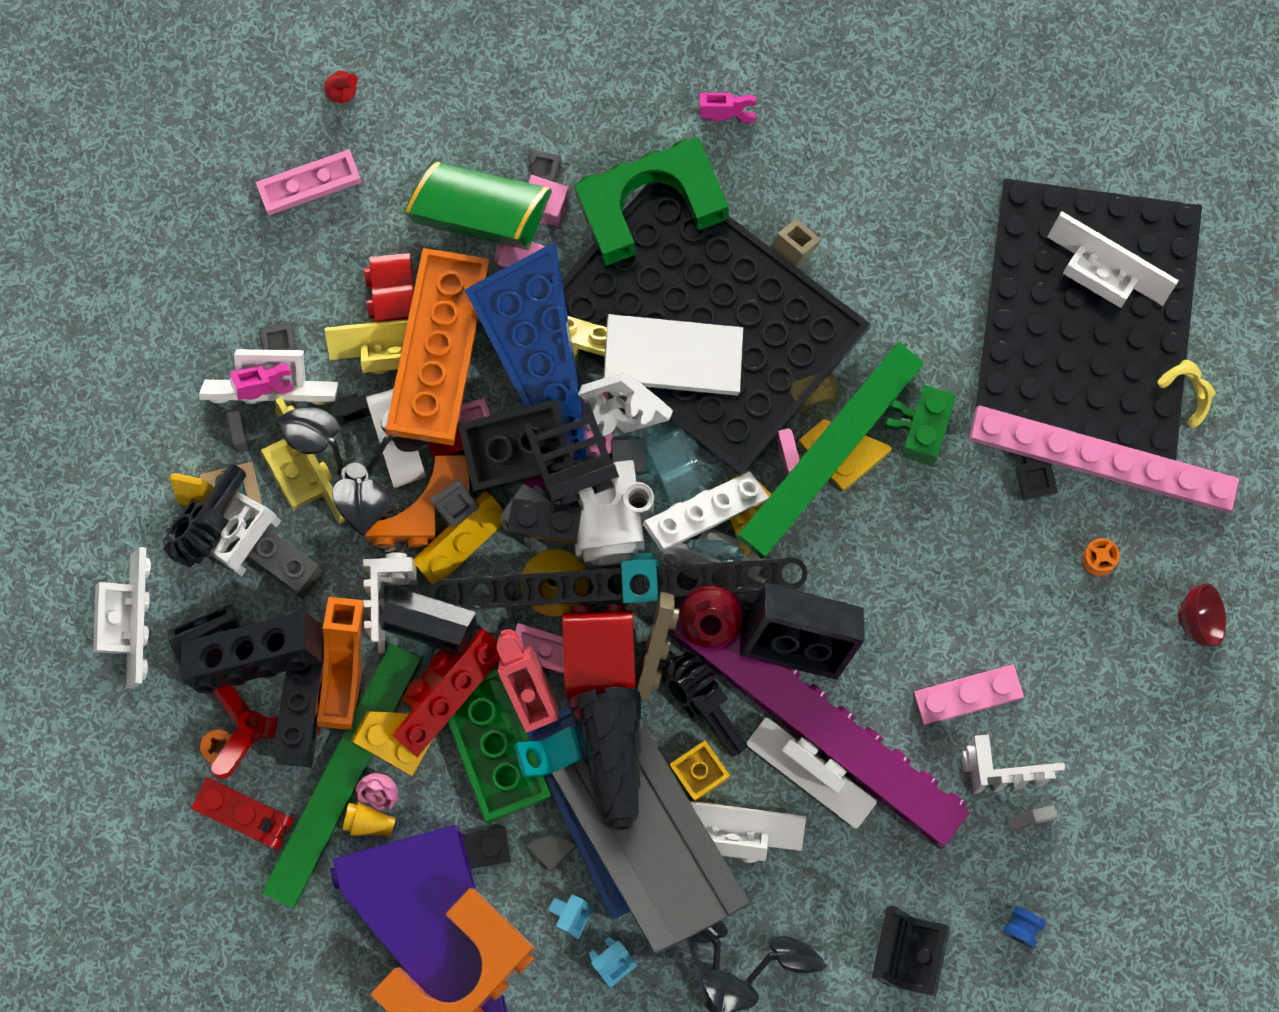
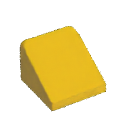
(189, 487)

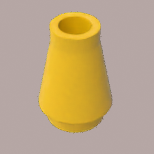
(367, 821)

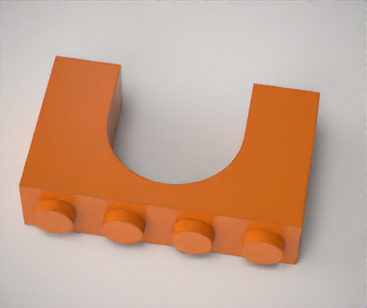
(501, 952)

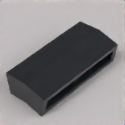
(428, 620)

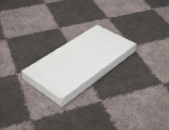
(675, 354)

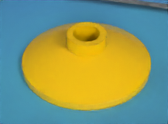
(555, 561)

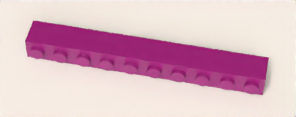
(836, 735)

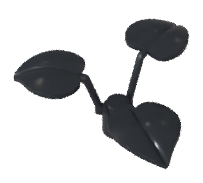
(355, 497)
(728, 992)

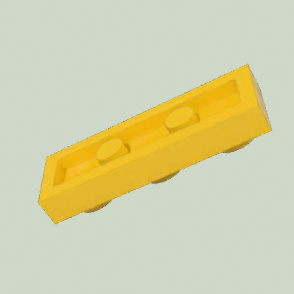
(460, 541)

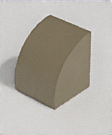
(795, 243)

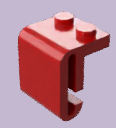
(598, 649)

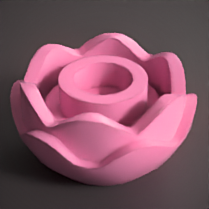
(377, 791)

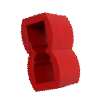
(391, 287)

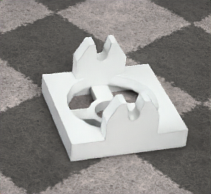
(641, 406)
(239, 511)

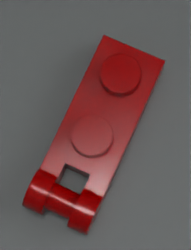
(240, 813)

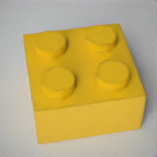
(699, 771)

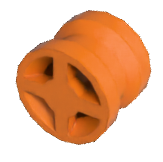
(1104, 551)
(208, 741)

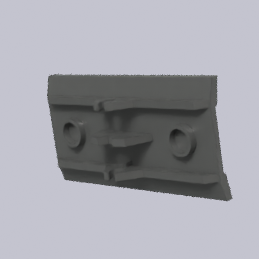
(663, 863)

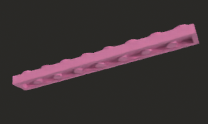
(1103, 459)

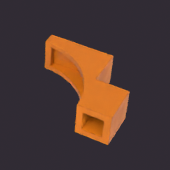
(418, 522)
(342, 662)

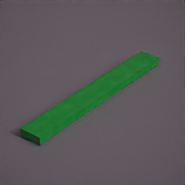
(829, 451)
(338, 782)

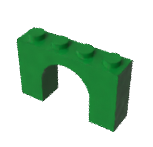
(681, 167)

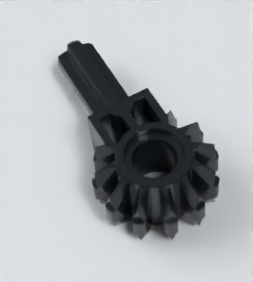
(201, 522)
(700, 697)

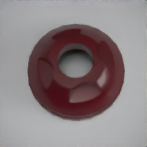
(711, 601)
(1203, 615)

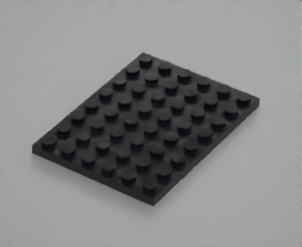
(724, 280)
(1070, 353)

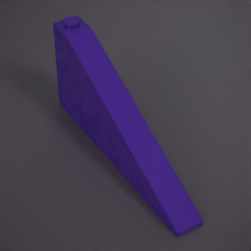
(404, 900)

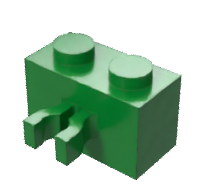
(926, 424)

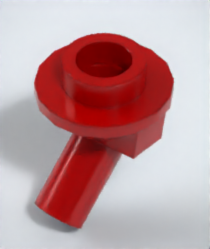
(341, 87)

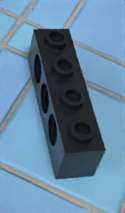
(251, 652)
(298, 715)

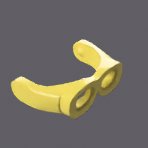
(1203, 389)

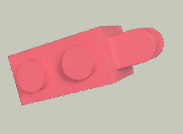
(526, 682)

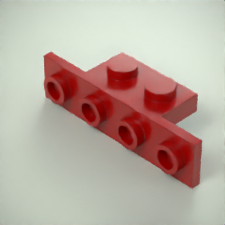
(444, 689)

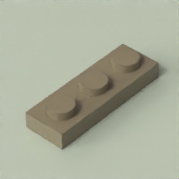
(656, 645)

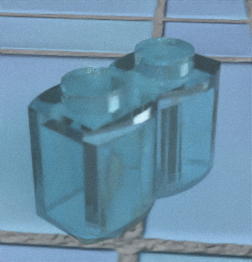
(677, 466)

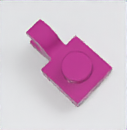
(723, 106)
(256, 381)

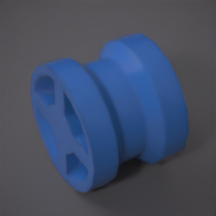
(1024, 927)

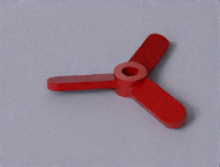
(243, 736)

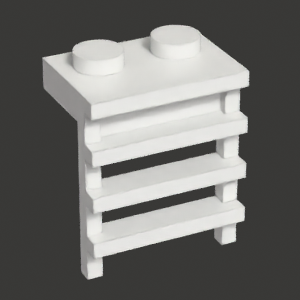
(388, 571)
(978, 761)

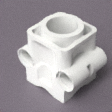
(609, 522)

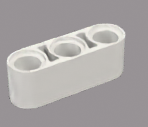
(402, 466)

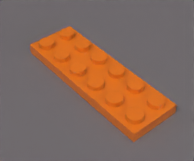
(436, 348)

